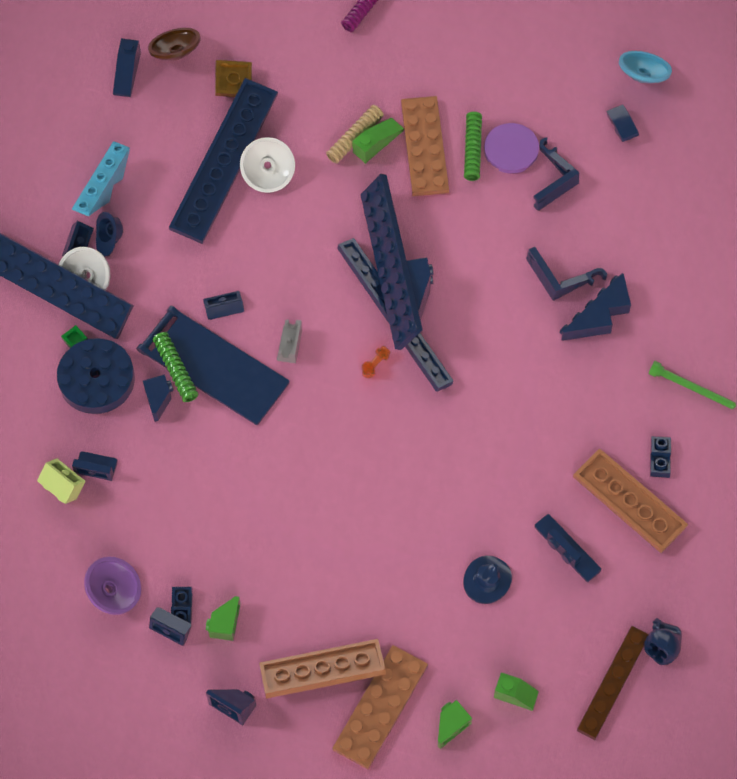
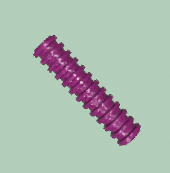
(357, 14)

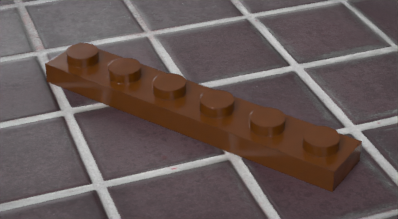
(613, 683)

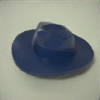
(487, 579)

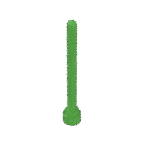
(658, 370)

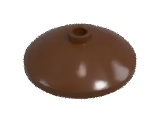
(174, 44)

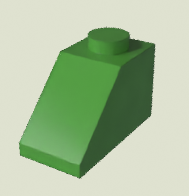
(224, 620)
(515, 691)
(452, 722)

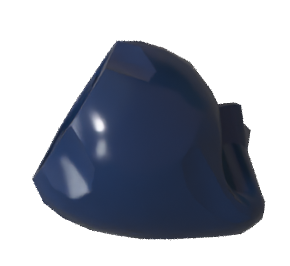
(663, 642)

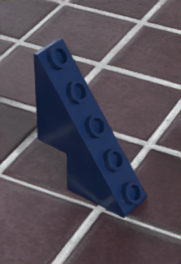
(597, 314)

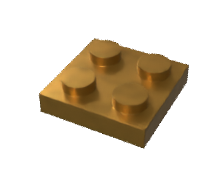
(230, 76)

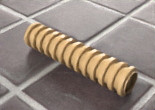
(345, 144)

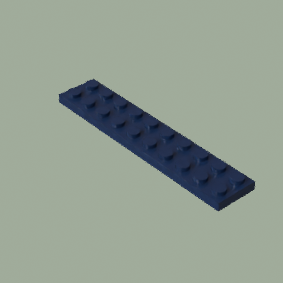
(222, 161)
(391, 262)
(63, 288)

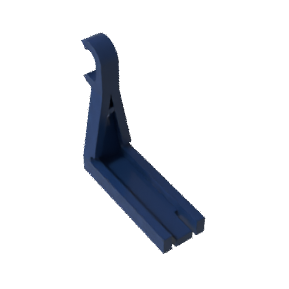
(562, 185)
(550, 283)

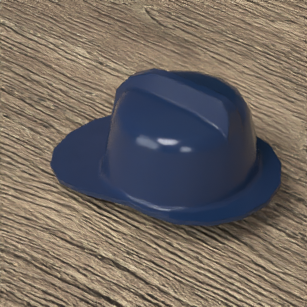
(108, 233)

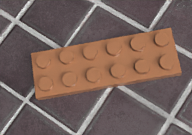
(424, 146)
(630, 500)
(322, 668)
(380, 708)

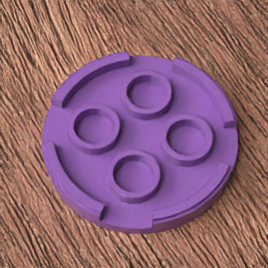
(511, 148)

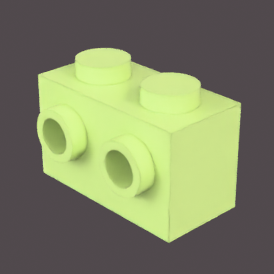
(61, 481)

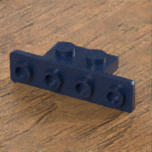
(567, 548)

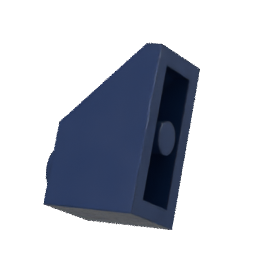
(158, 394)

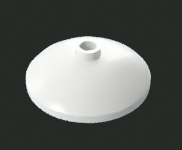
(271, 151)
(85, 260)

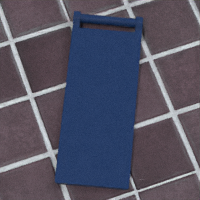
(219, 367)

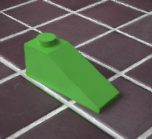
(375, 139)

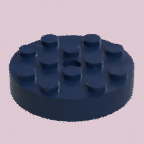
(99, 393)

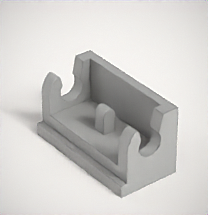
(290, 342)

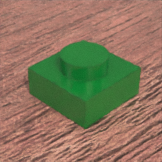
(73, 336)

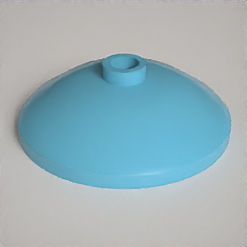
(645, 67)

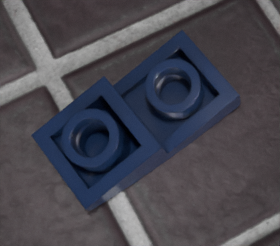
(623, 123)
(660, 457)
(182, 603)

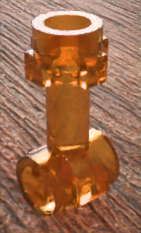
(368, 367)

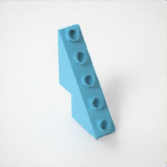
(100, 186)

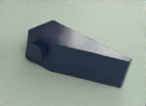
(126, 67)

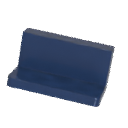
(95, 465)

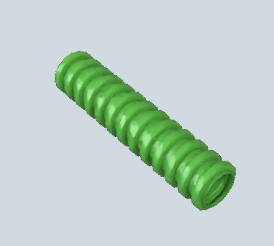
(473, 146)
(175, 367)

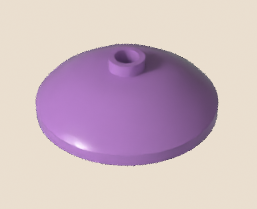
(120, 580)

